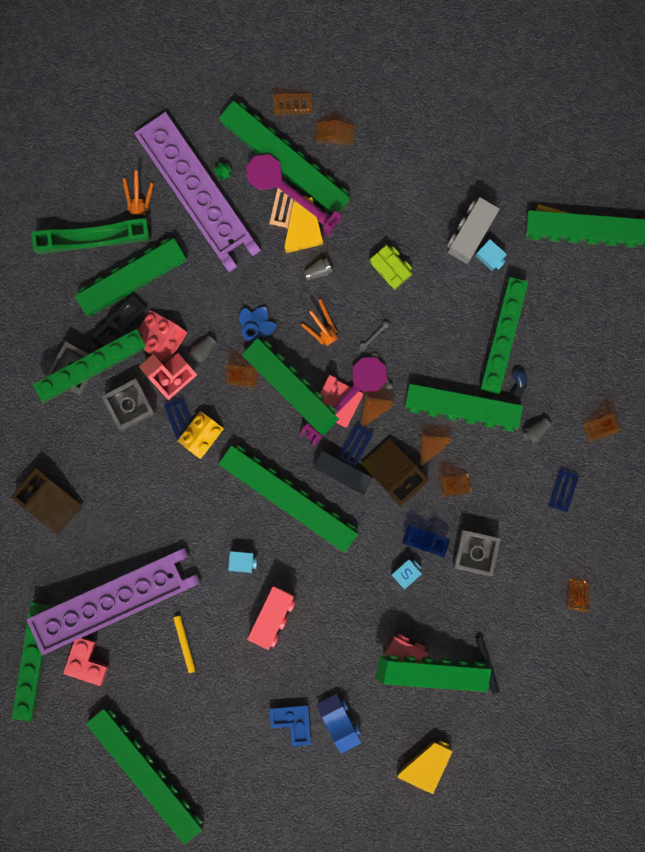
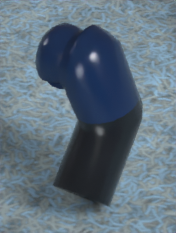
(521, 381)

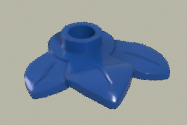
(258, 321)

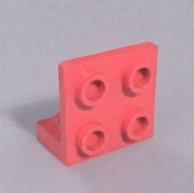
(160, 336)
(333, 392)

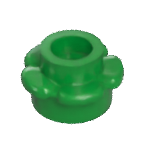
(222, 171)

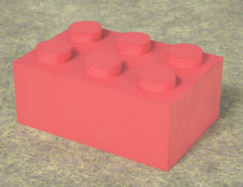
(272, 618)

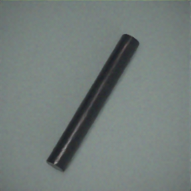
(485, 658)

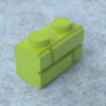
(391, 267)

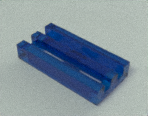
(173, 404)
(363, 432)
(556, 488)

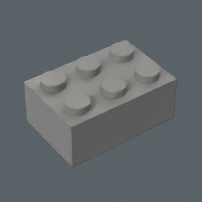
(472, 230)

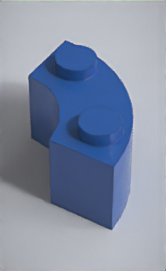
(338, 723)

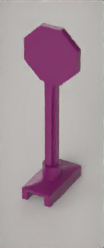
(265, 173)
(368, 376)

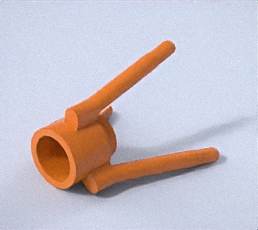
(137, 207)
(328, 335)

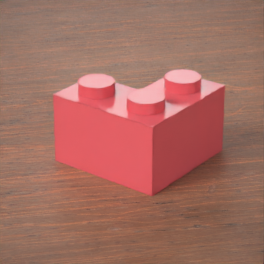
(168, 377)
(400, 646)
(80, 663)

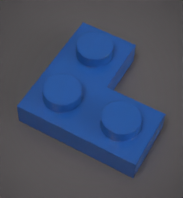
(297, 719)

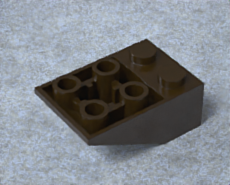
(395, 472)
(46, 501)

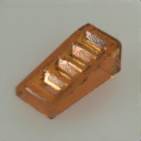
(284, 97)

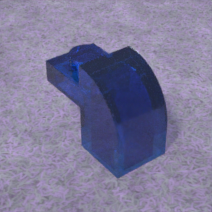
(425, 541)

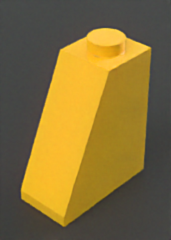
(302, 229)
(427, 766)

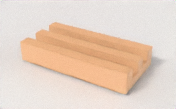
(279, 223)

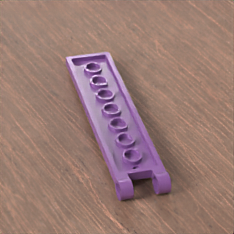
(195, 188)
(109, 603)

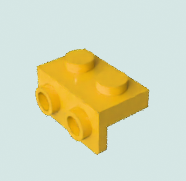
(200, 435)

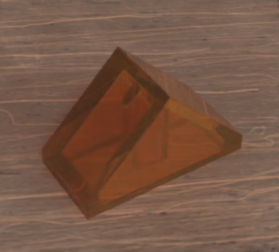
(335, 132)
(241, 376)
(373, 409)
(602, 427)
(431, 446)
(455, 485)
(578, 596)

